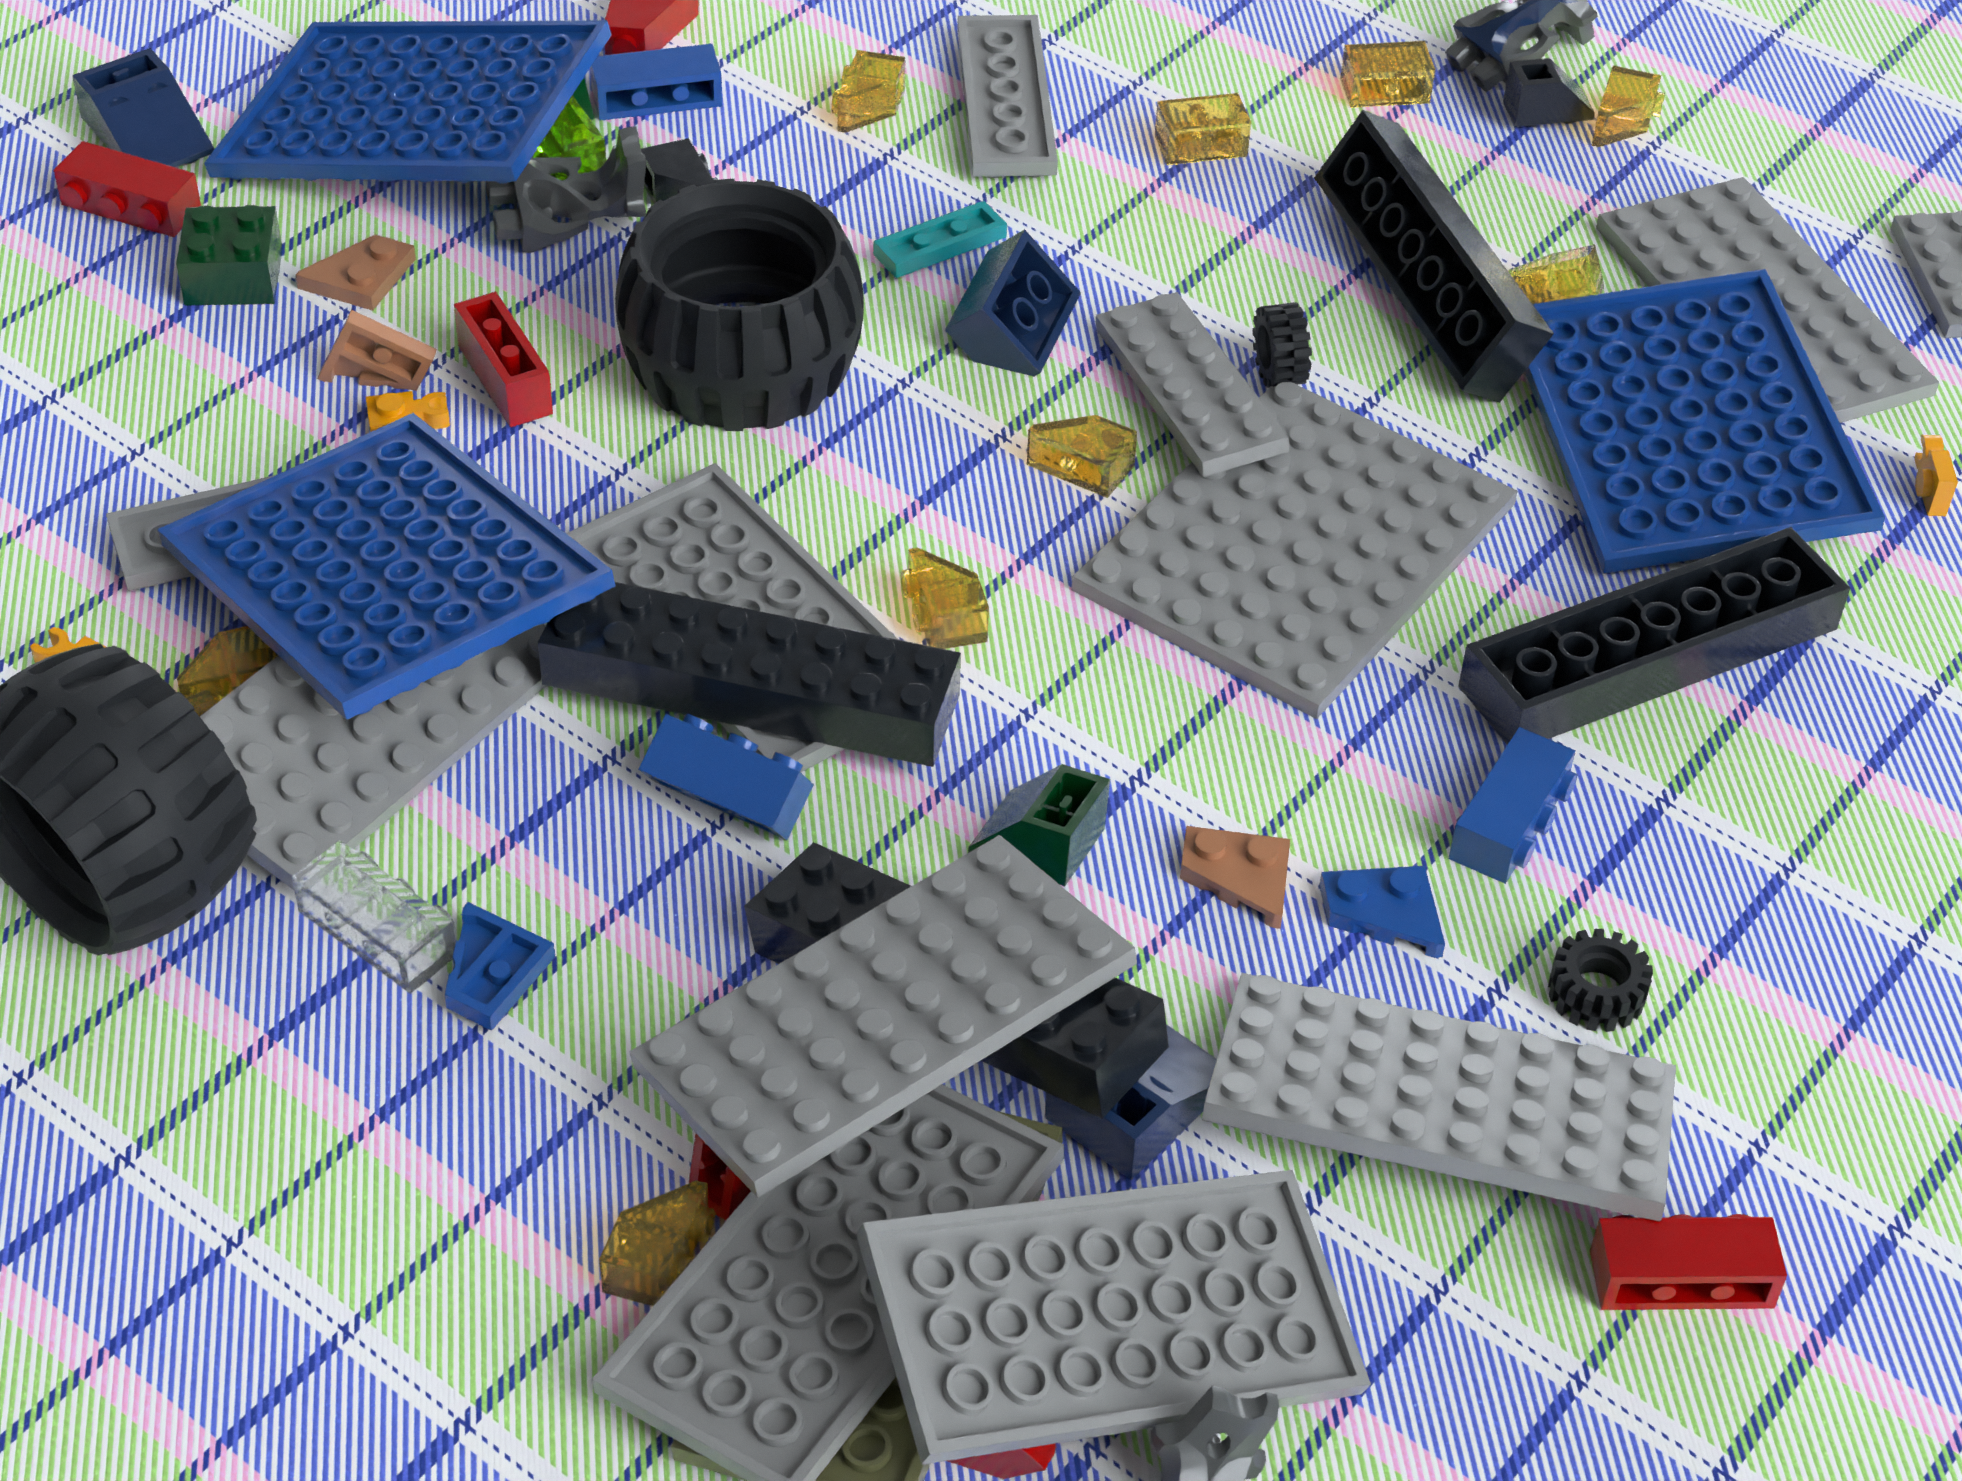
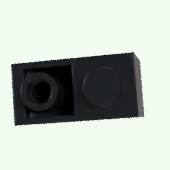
(1543, 94)
(674, 167)

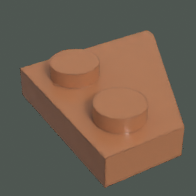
(360, 272)
(377, 355)
(1238, 868)

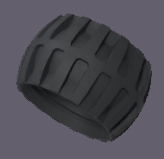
(730, 247)
(114, 800)

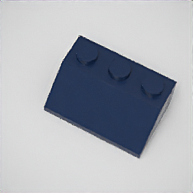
(1014, 307)

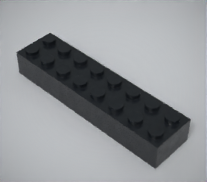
(1433, 257)
(1653, 637)
(755, 671)
(1079, 1055)

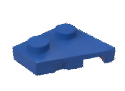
(1384, 905)
(493, 966)

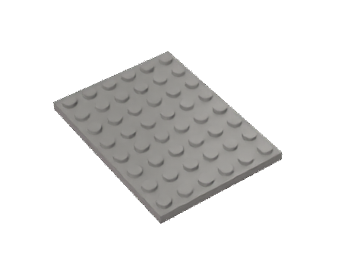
(1299, 558)

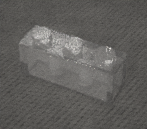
(375, 915)

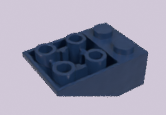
(141, 110)
(1149, 1114)

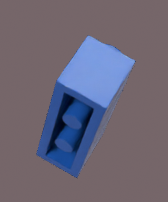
(656, 82)
(727, 774)
(1513, 806)

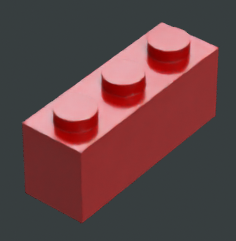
(126, 188)
(503, 359)
(1687, 1263)

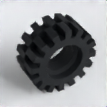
(1282, 344)
(1595, 1002)

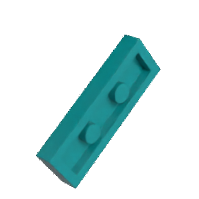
(939, 239)

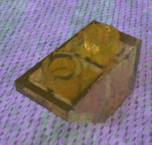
(869, 90)
(1561, 275)
(946, 601)
(225, 663)
(655, 1243)

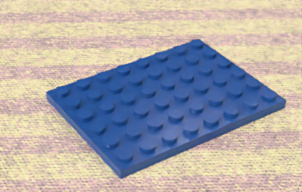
(411, 101)
(1693, 422)
(384, 563)

